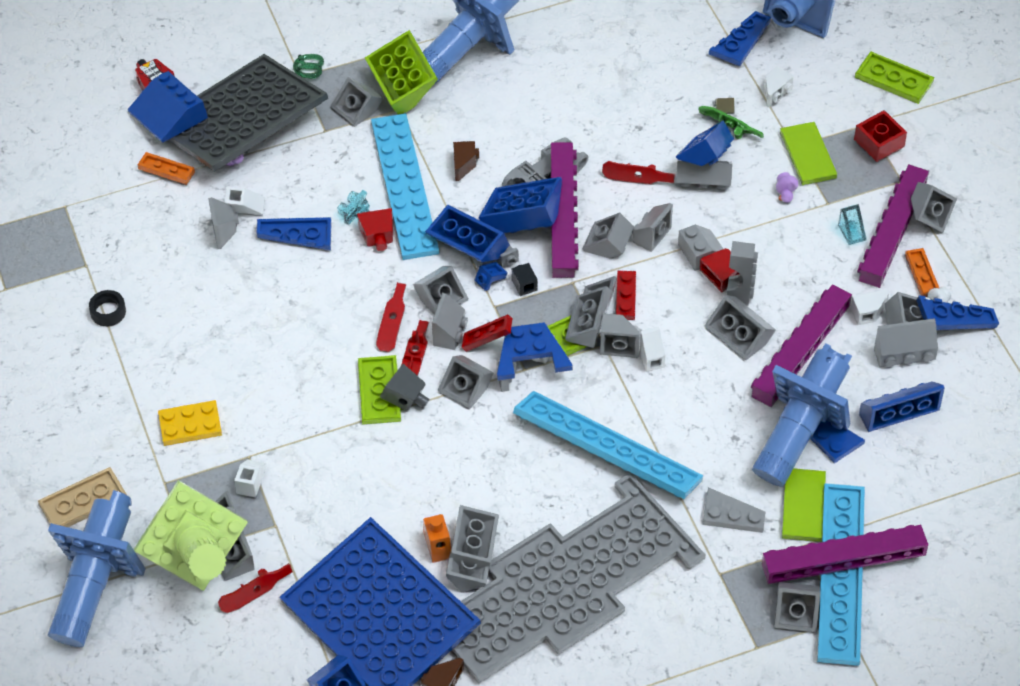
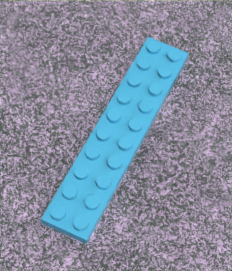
(404, 186)
(608, 445)
(841, 591)

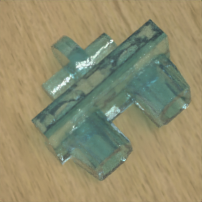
(357, 204)

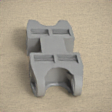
(540, 170)

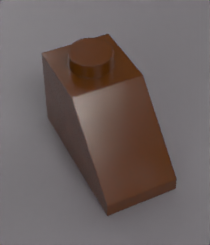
(464, 158)
(444, 674)

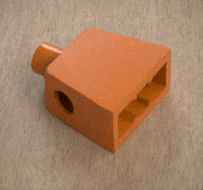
(435, 532)

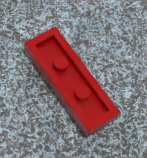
(626, 294)
(487, 333)

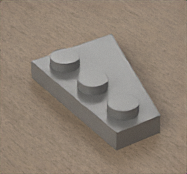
(732, 513)

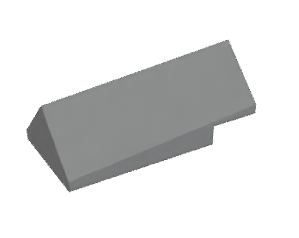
(588, 312)
(472, 548)
(239, 558)

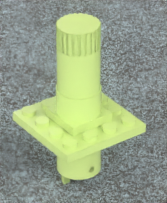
(191, 536)

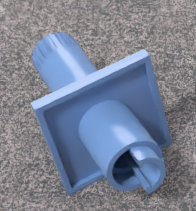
(806, 14)
(473, 22)
(808, 403)
(93, 557)

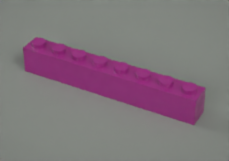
(892, 228)
(563, 229)
(803, 341)
(844, 553)

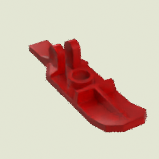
(627, 173)
(390, 327)
(418, 341)
(247, 593)

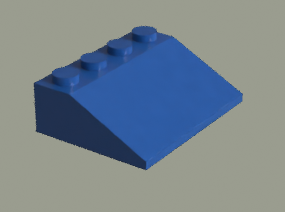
(167, 107)
(523, 205)

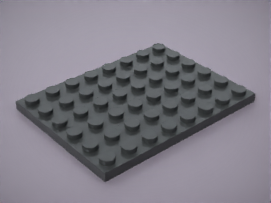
(247, 111)

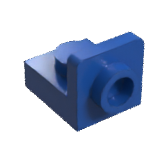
(489, 273)

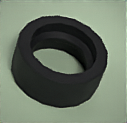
(104, 297)

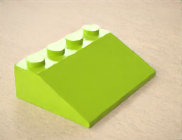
(402, 72)

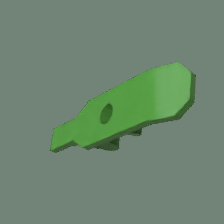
(730, 121)

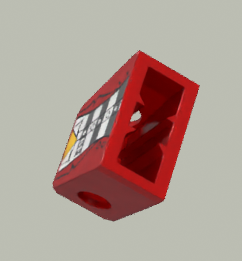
(149, 70)

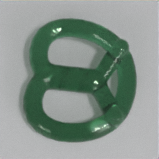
(306, 65)

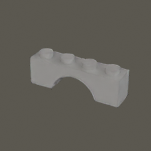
(742, 260)

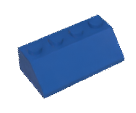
(707, 146)
(468, 235)
(901, 405)

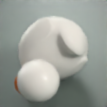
(940, 293)

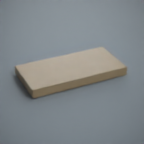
(75, 501)

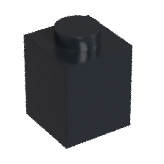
(524, 279)

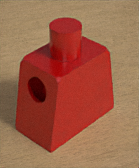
(376, 227)
(716, 268)

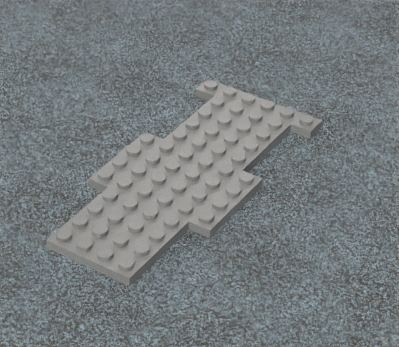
(568, 583)

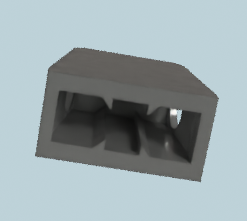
(405, 389)

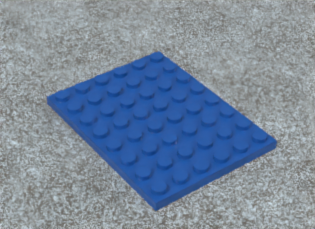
(380, 608)

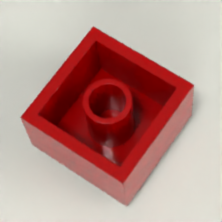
(880, 135)

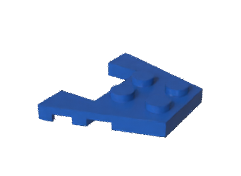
(529, 343)

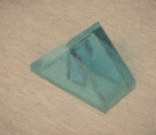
(852, 224)

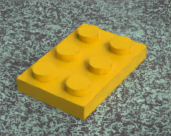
(189, 423)

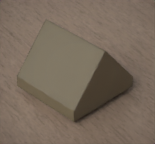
(725, 105)

